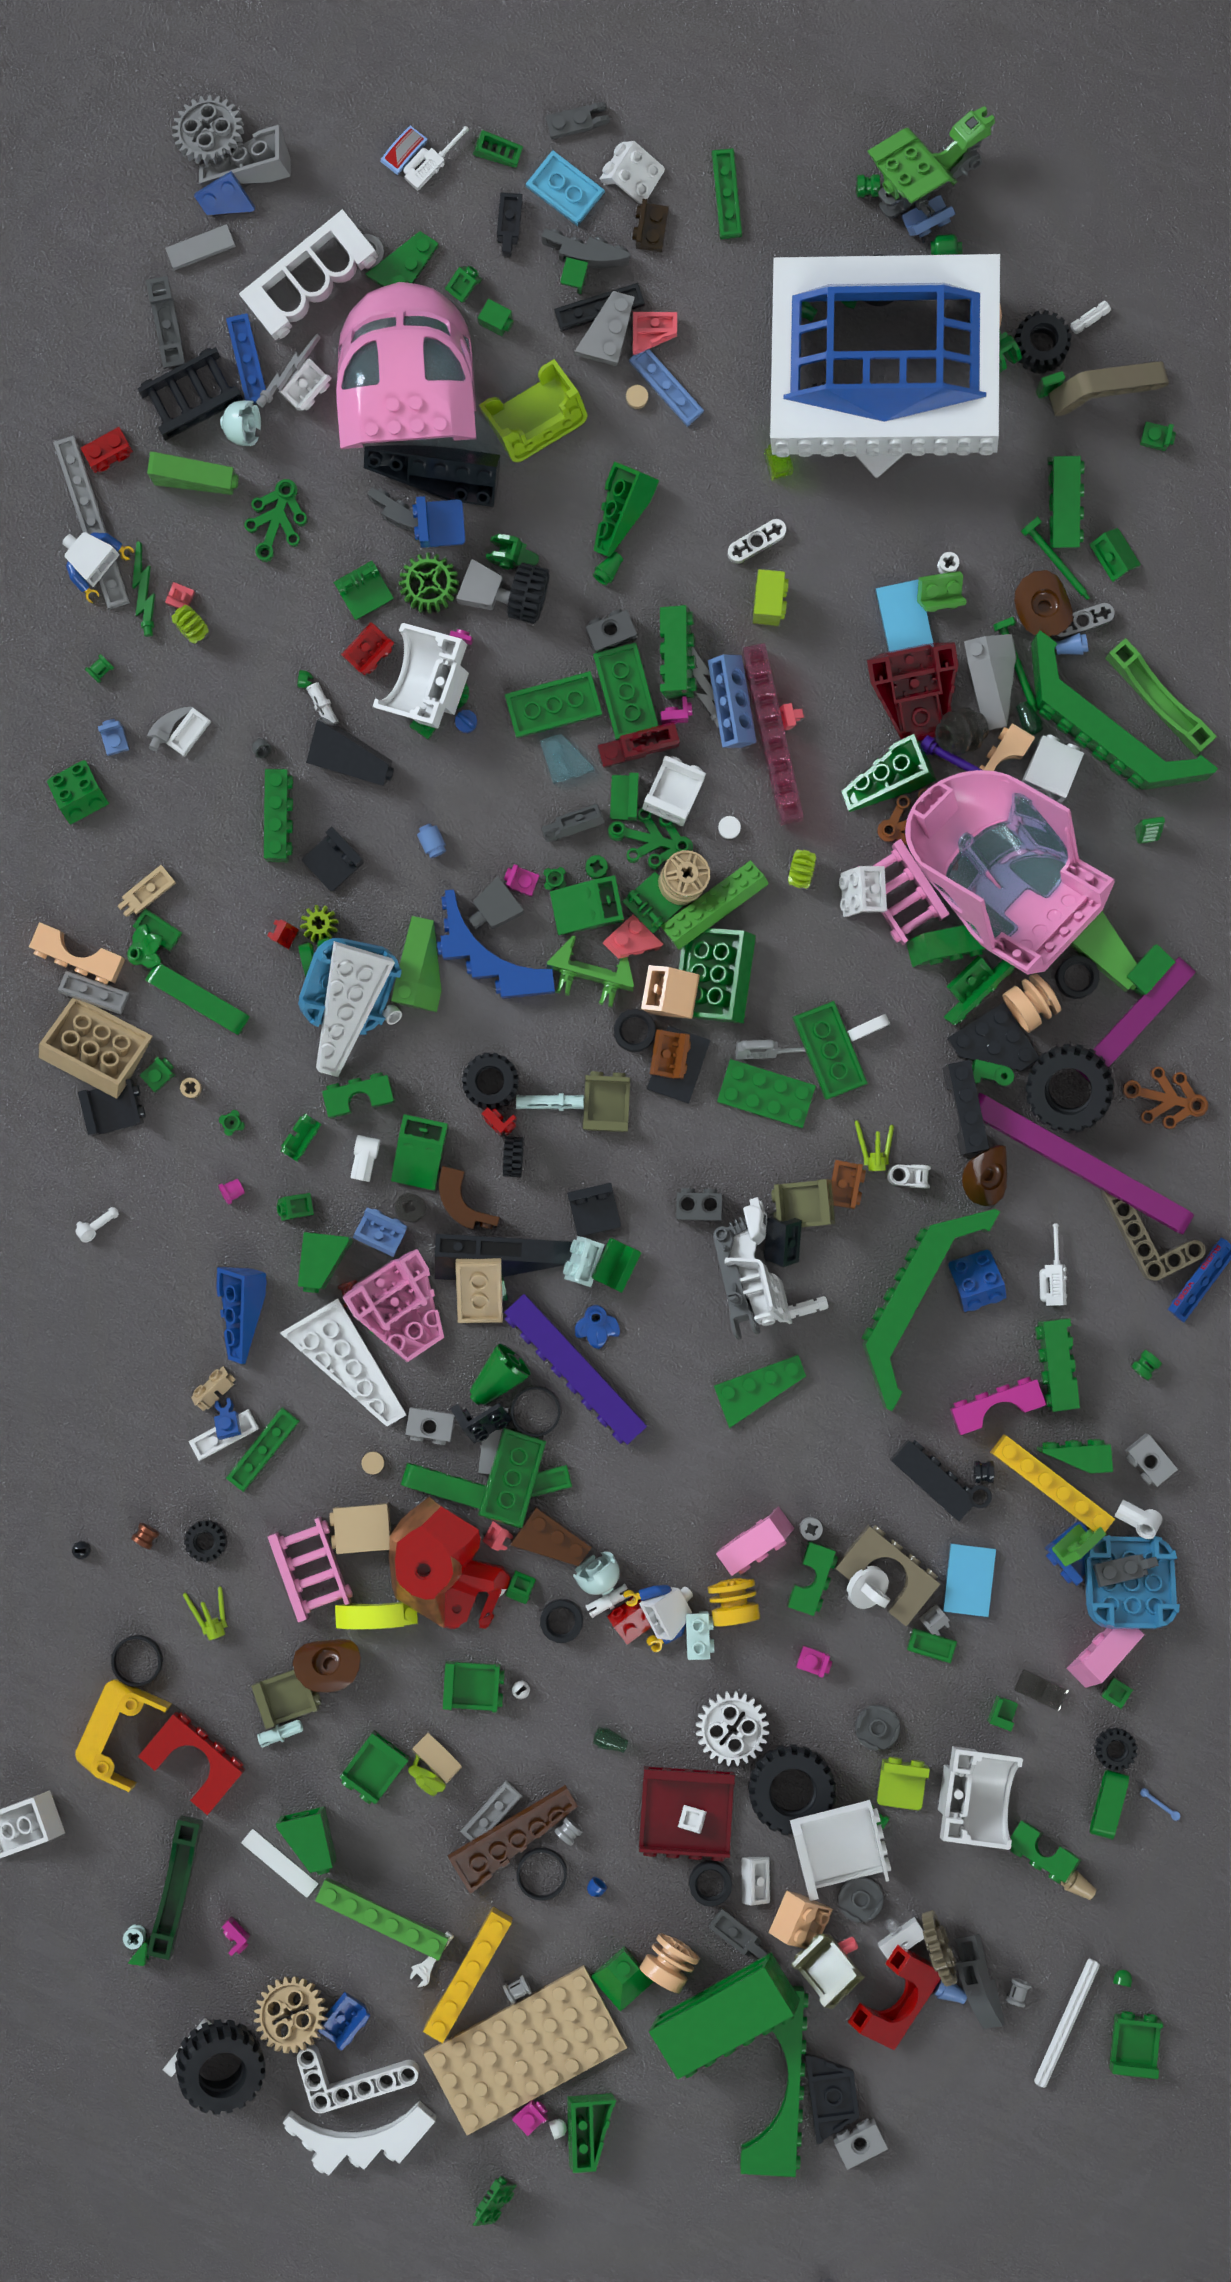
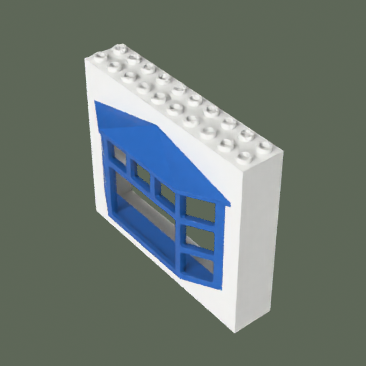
(885, 415)

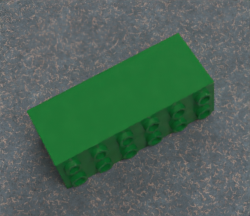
(725, 2016)

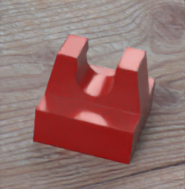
(283, 934)

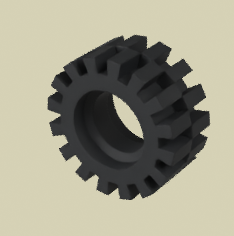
(513, 1156)
(219, 1541)
(1129, 1751)

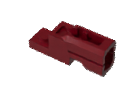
(639, 744)

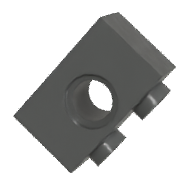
(601, 641)

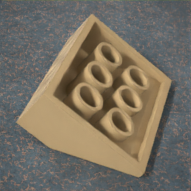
(94, 1046)

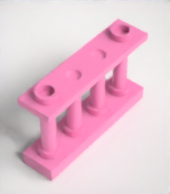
(923, 891)
(295, 1586)

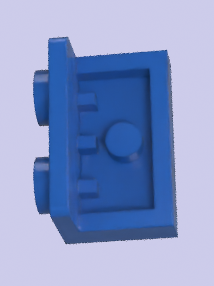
(344, 2020)

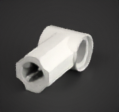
(365, 1152)
(1145, 1522)

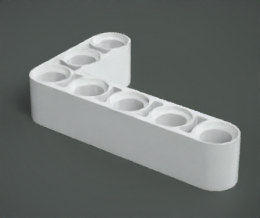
(351, 2084)

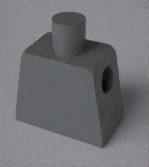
(495, 906)

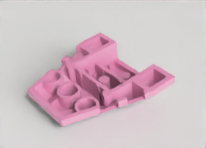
(398, 1306)

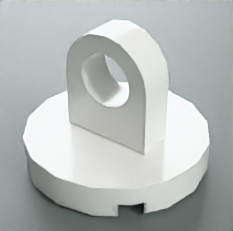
(868, 1588)

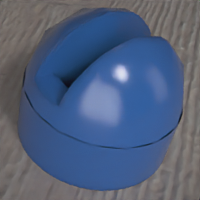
(596, 1887)

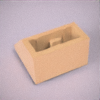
(670, 992)
(799, 1920)

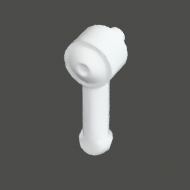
(86, 1231)

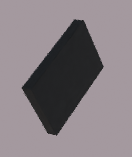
(682, 1088)

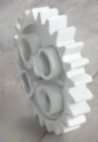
(749, 1739)

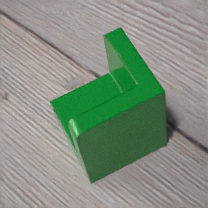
(574, 274)
(1003, 1713)

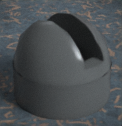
(261, 753)

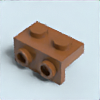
(670, 1054)
(846, 1182)

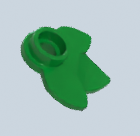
(146, 946)

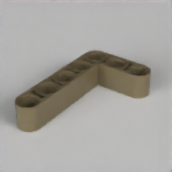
(1107, 383)
(1142, 1237)

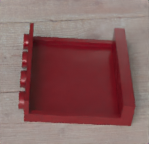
(663, 1800)

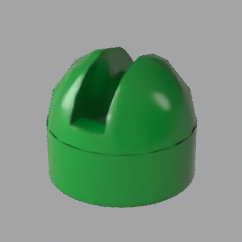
(303, 676)
(1123, 1978)

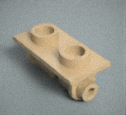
(218, 1380)

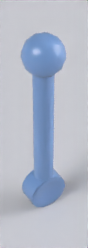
(1175, 1815)

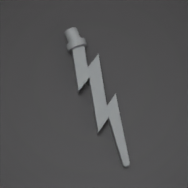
(279, 381)
(706, 699)

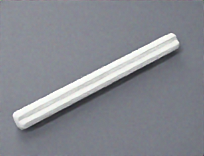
(1066, 2023)

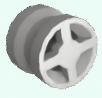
(809, 1530)
(568, 1831)

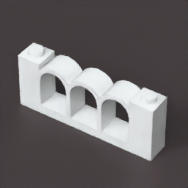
(349, 237)

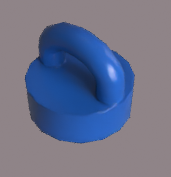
(466, 721)

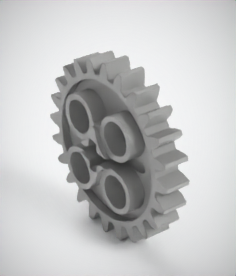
(208, 130)

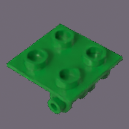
(363, 590)
(650, 905)
(489, 2208)

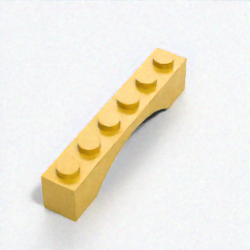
(1051, 1484)
(468, 1975)

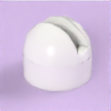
(392, 1014)
(519, 1684)
(558, 2128)

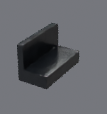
(783, 1241)

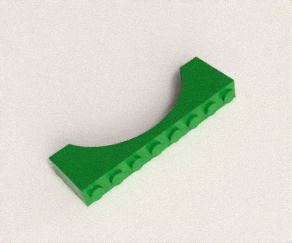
(776, 2147)

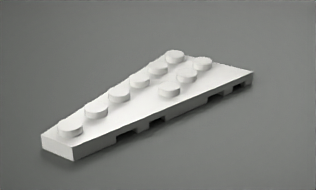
(351, 993)
(339, 1350)

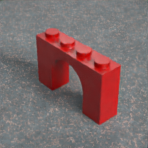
(223, 1768)
(892, 2024)

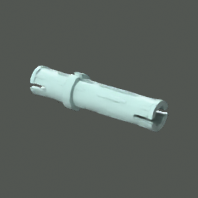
(550, 1102)

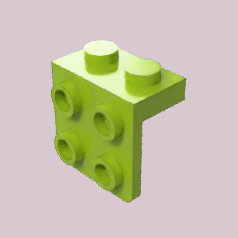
(902, 1783)

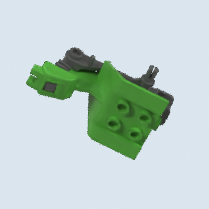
(915, 171)

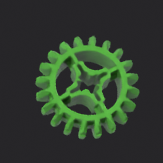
(434, 576)

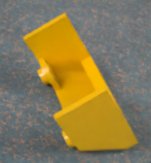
(114, 1699)

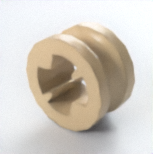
(183, 1088)

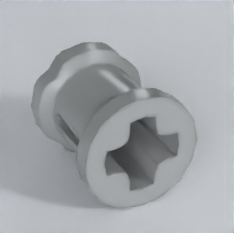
(517, 1989)
(1018, 1992)

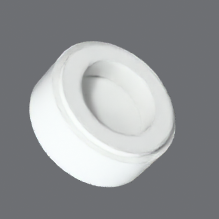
(729, 827)

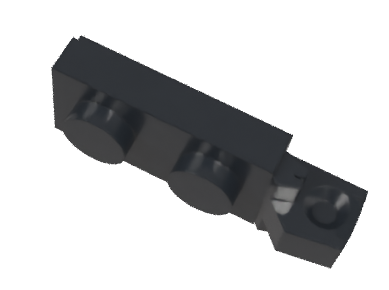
(509, 221)

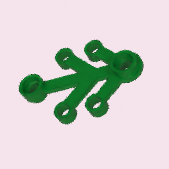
(276, 516)
(654, 839)

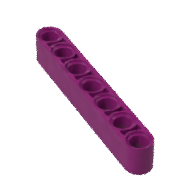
(1143, 1012)

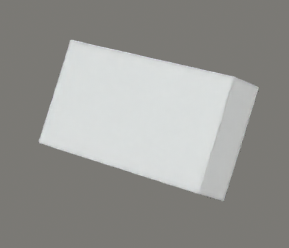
(188, 732)

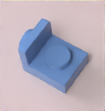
(113, 737)

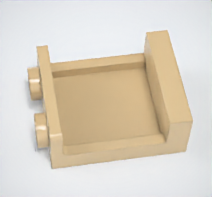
(361, 1528)

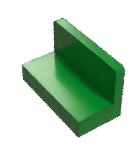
(1114, 554)
(624, 797)
(1150, 970)
(616, 1265)

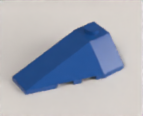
(242, 1300)

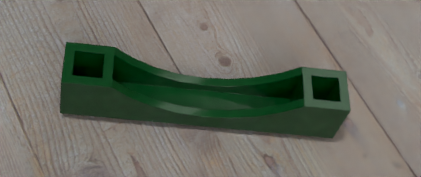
(175, 1888)

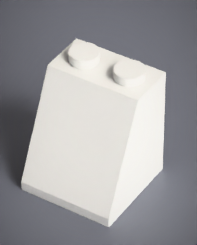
(1053, 767)

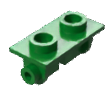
(296, 1145)

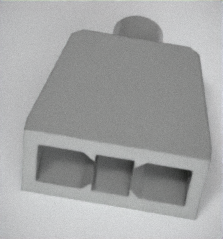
(482, 587)

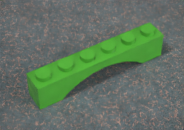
(1138, 675)
(398, 1927)

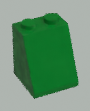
(320, 1259)
(309, 1838)

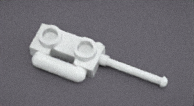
(430, 166)
(1057, 1278)

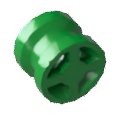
(594, 869)

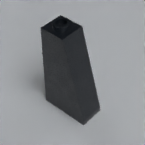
(346, 754)

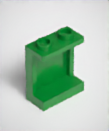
(472, 1686)
(374, 1768)
(1135, 2045)

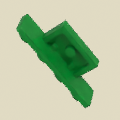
(974, 985)

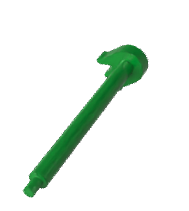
(1030, 529)
(1002, 626)

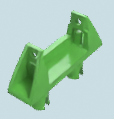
(569, 969)

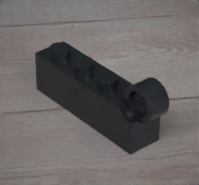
(935, 1481)

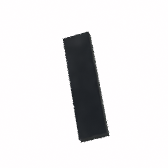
(586, 310)

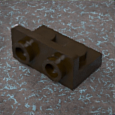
(651, 227)

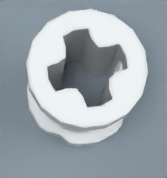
(948, 556)

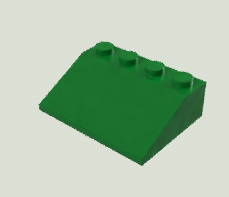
(724, 967)

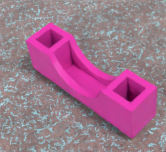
(970, 1415)

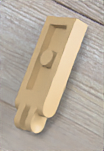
(146, 891)

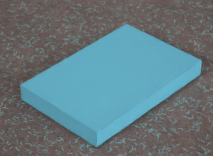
(565, 188)
(902, 616)
(969, 1580)

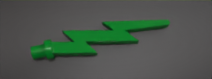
(143, 604)

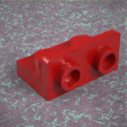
(107, 450)
(494, 1120)

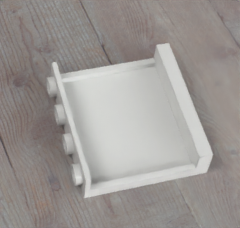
(840, 1846)

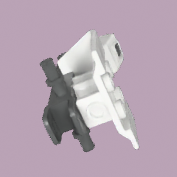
(749, 1286)

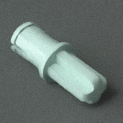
(279, 1733)

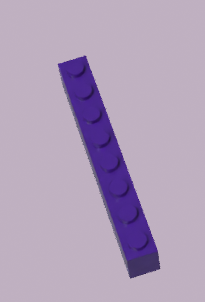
(575, 1368)

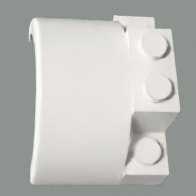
(429, 677)
(977, 1798)

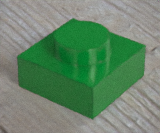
(1116, 1692)

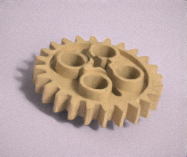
(297, 2034)

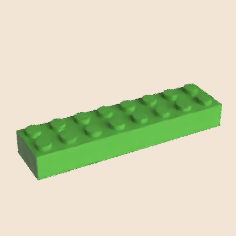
(714, 904)

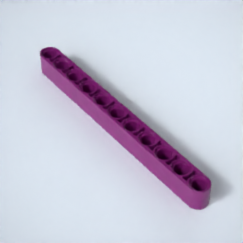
(1084, 1165)

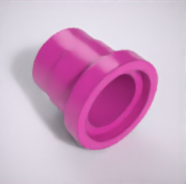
(231, 1190)

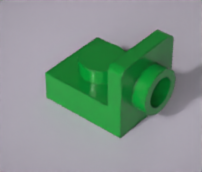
(463, 282)
(1157, 436)
(158, 1073)
(295, 1206)

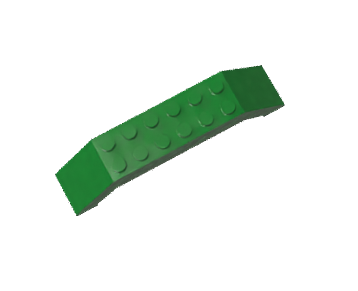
(1100, 733)
(908, 1292)

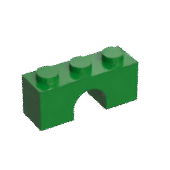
(338, 1097)
(807, 1598)
(1060, 1865)

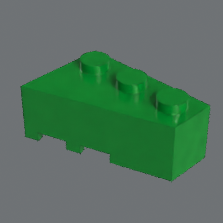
(942, 945)
(587, 2127)

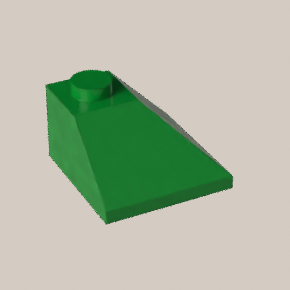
(621, 1978)

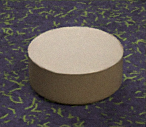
(637, 396)
(373, 1462)

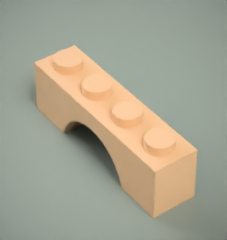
(1012, 746)
(51, 943)

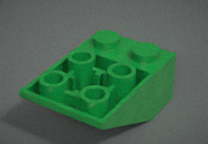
(587, 905)
(419, 1152)
(1090, 1457)

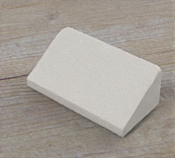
(755, 1880)

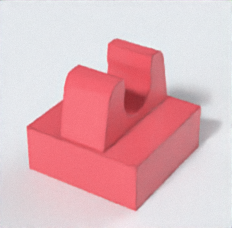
(179, 596)
(790, 716)
(496, 1535)

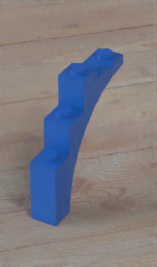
(513, 979)

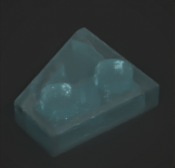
(563, 759)

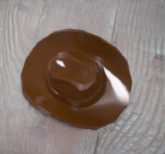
(1043, 603)
(986, 1176)
(327, 1664)

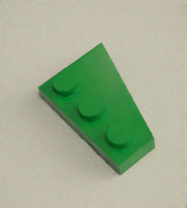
(405, 262)

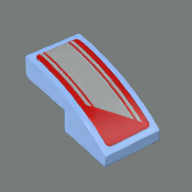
(403, 149)

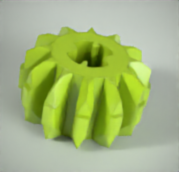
(190, 624)
(802, 869)
(326, 918)

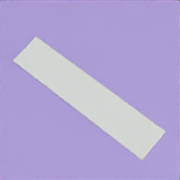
(279, 1863)

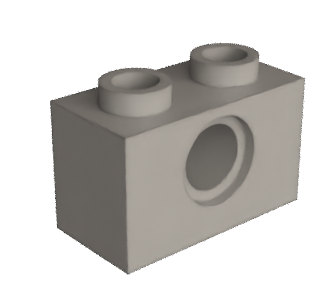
(417, 1419)
(1163, 1466)
(854, 2155)

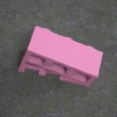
(756, 1542)
(1103, 1655)

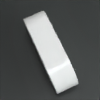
(868, 1027)

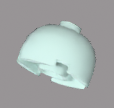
(240, 422)
(598, 1574)

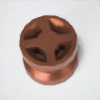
(145, 1536)

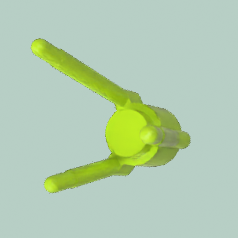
(877, 1160)
(211, 1627)

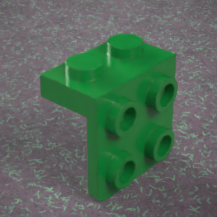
(77, 792)

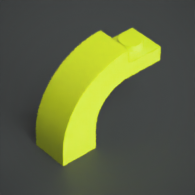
(374, 1616)

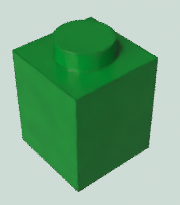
(495, 318)

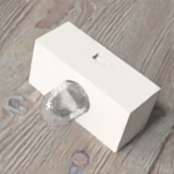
(905, 1935)

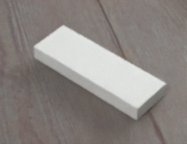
(208, 1443)

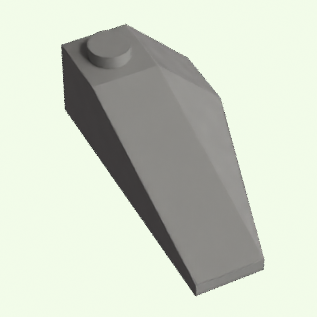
(255, 161)
(992, 671)

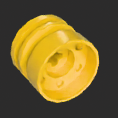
(733, 1601)

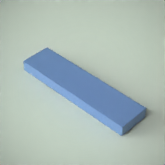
(666, 386)

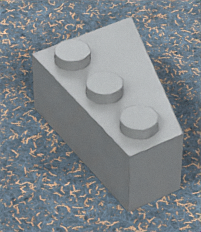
(607, 332)

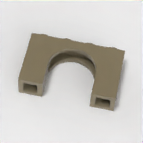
(918, 1584)

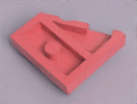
(652, 329)
(632, 938)

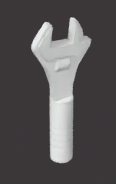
(424, 1969)

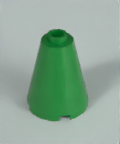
(498, 1375)

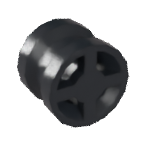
(983, 1471)

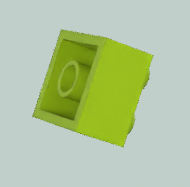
(769, 595)

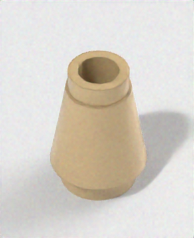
(1080, 1886)

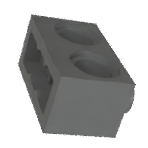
(698, 1212)

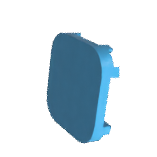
(314, 989)
(1136, 1603)

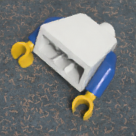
(91, 557)
(665, 1611)

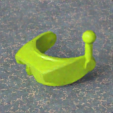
(426, 1779)

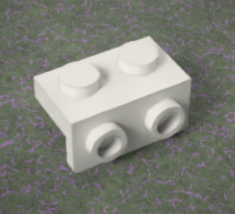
(305, 385)

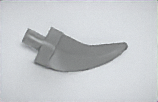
(163, 726)

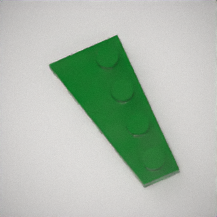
(754, 1389)

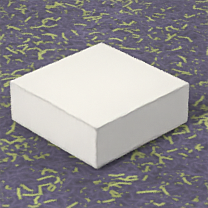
(692, 1819)

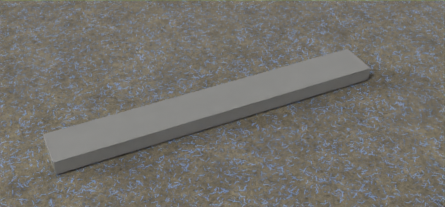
(89, 514)

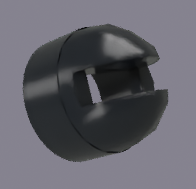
(81, 1545)

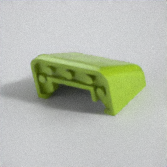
(537, 414)

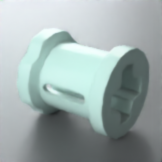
(136, 1943)

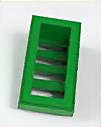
(495, 156)
(1149, 829)

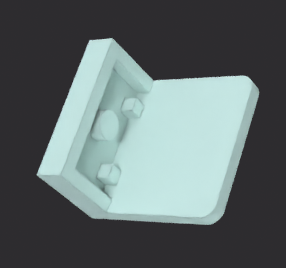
(583, 1260)

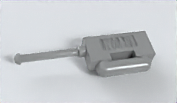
(761, 1049)

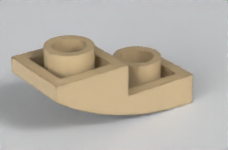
(437, 1758)

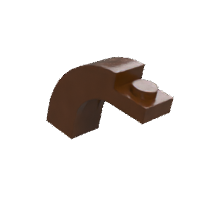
(451, 1196)

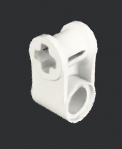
(911, 1176)

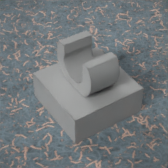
(934, 1620)

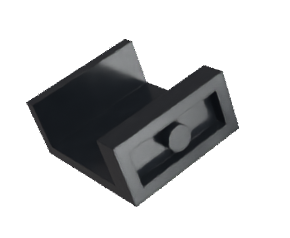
(107, 1114)

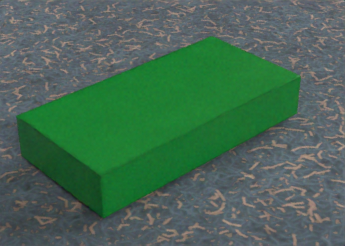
(1049, 383)
(159, 927)
(552, 1480)
(931, 1645)

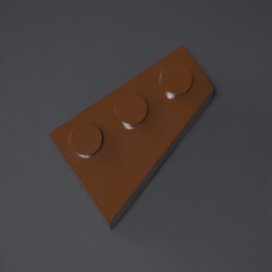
(551, 1539)

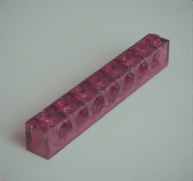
(772, 734)

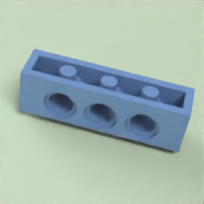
(732, 701)

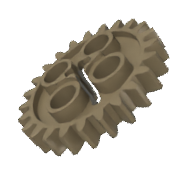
(937, 1943)

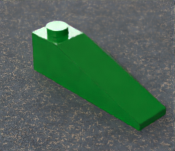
(626, 500)
(895, 774)

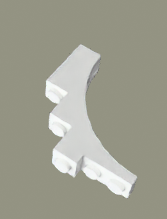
(361, 2147)

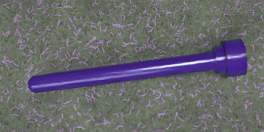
(931, 747)

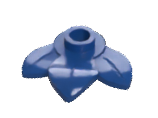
(597, 1329)

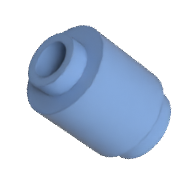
(431, 840)

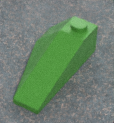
(419, 967)

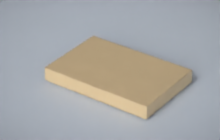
(479, 1290)

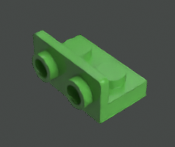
(940, 591)
(1077, 1544)

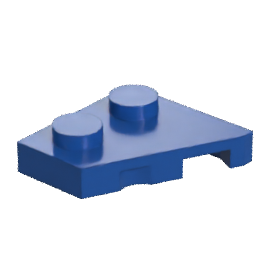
(224, 197)

